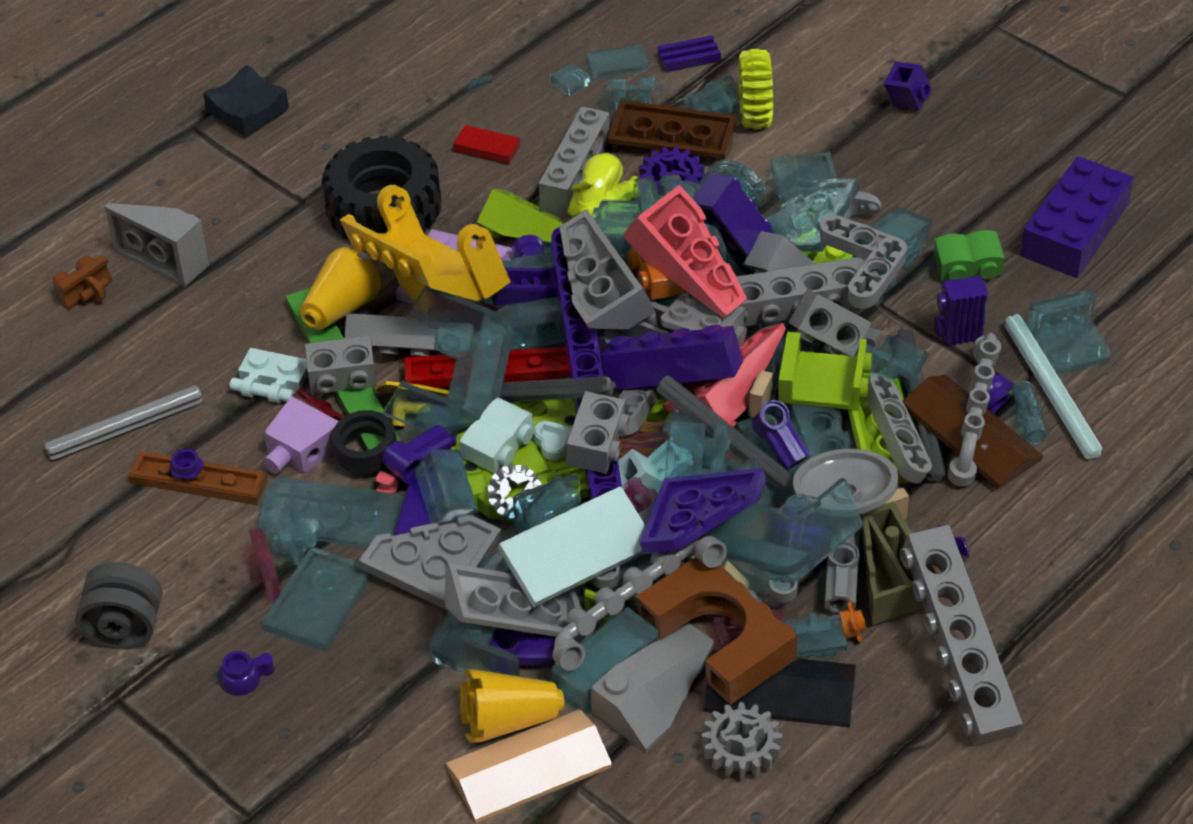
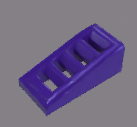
(520, 291)

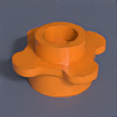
(853, 622)

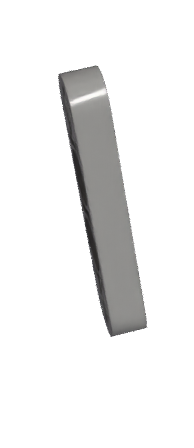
(909, 458)

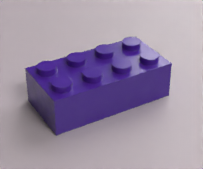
(1076, 216)

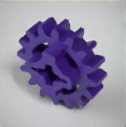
(672, 163)

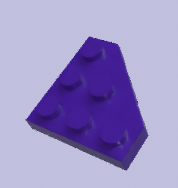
(696, 505)

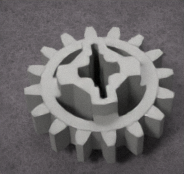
(741, 740)

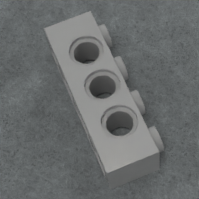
(582, 141)

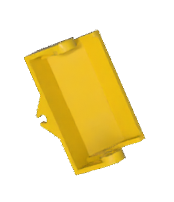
(425, 261)

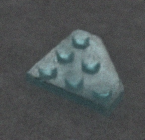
(801, 216)

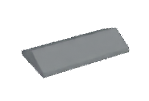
(499, 601)

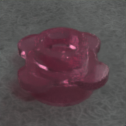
(646, 495)

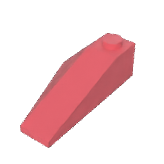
(679, 245)
(731, 395)

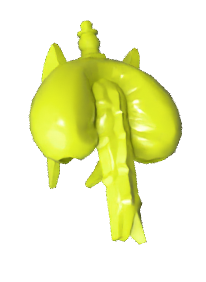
(599, 183)

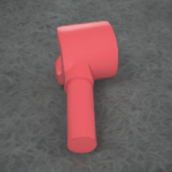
(388, 482)

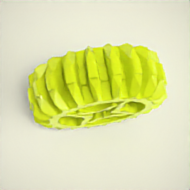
(755, 88)

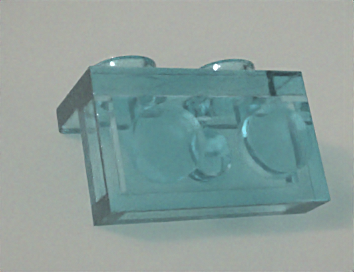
(897, 358)

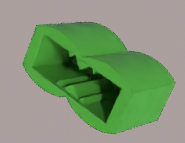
(969, 255)

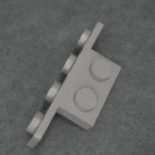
(392, 333)

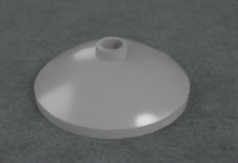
(868, 474)

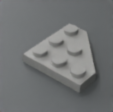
(419, 558)

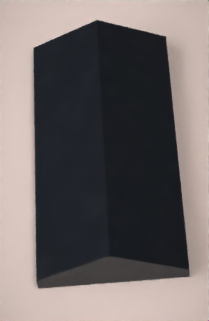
(799, 693)

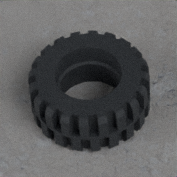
(372, 167)

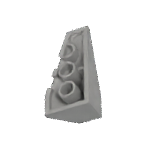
(600, 280)
(650, 686)

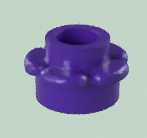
(186, 464)

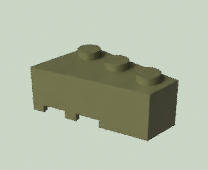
(886, 577)

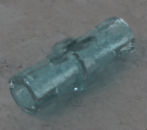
(1032, 425)

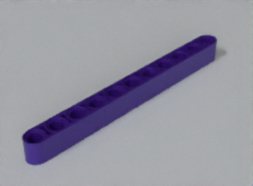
(581, 355)

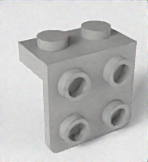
(694, 315)

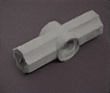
(842, 575)

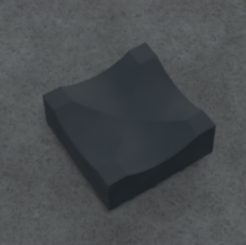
(246, 101)

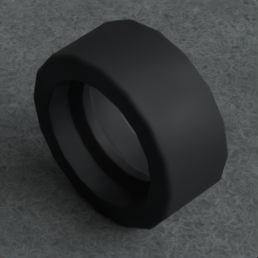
(355, 424)

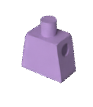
(298, 437)

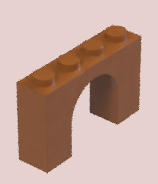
(699, 590)

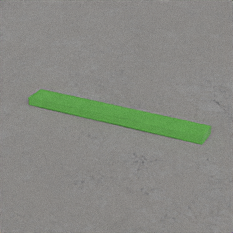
(353, 399)

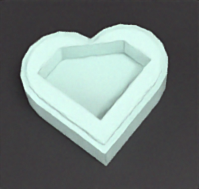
(551, 439)

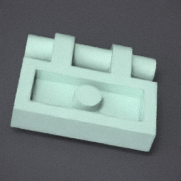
(270, 375)

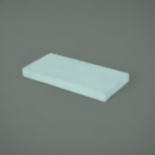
(575, 546)

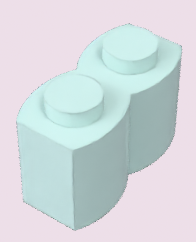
(497, 435)

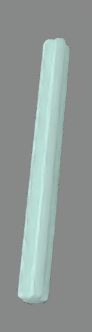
(1053, 387)

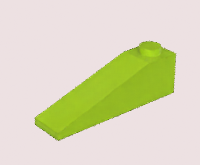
(515, 217)

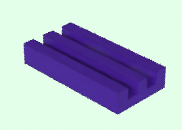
(689, 53)

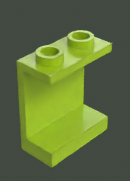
(823, 377)

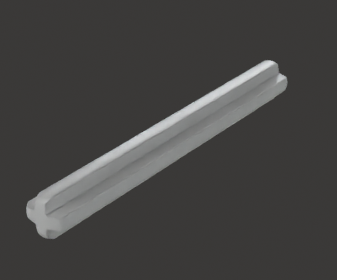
(123, 422)

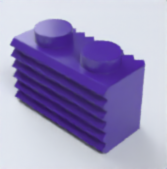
(961, 310)

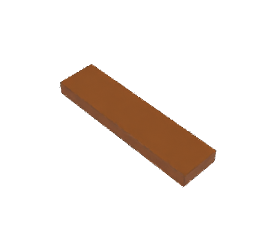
(212, 481)

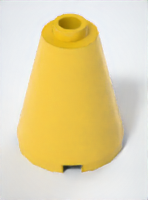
(340, 288)
(505, 703)

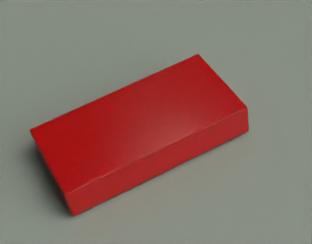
(486, 144)

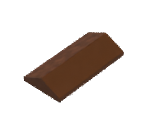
(668, 126)
(942, 409)

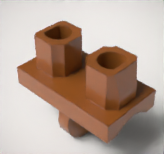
(85, 283)

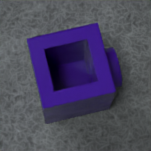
(907, 85)

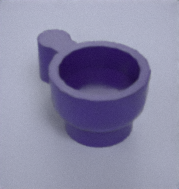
(998, 392)
(242, 674)

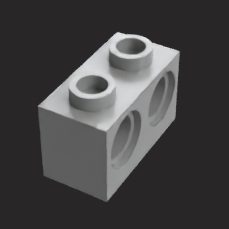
(831, 320)
(340, 365)
(596, 432)

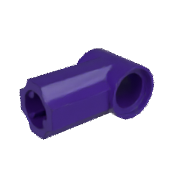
(781, 438)
(404, 457)
(530, 648)

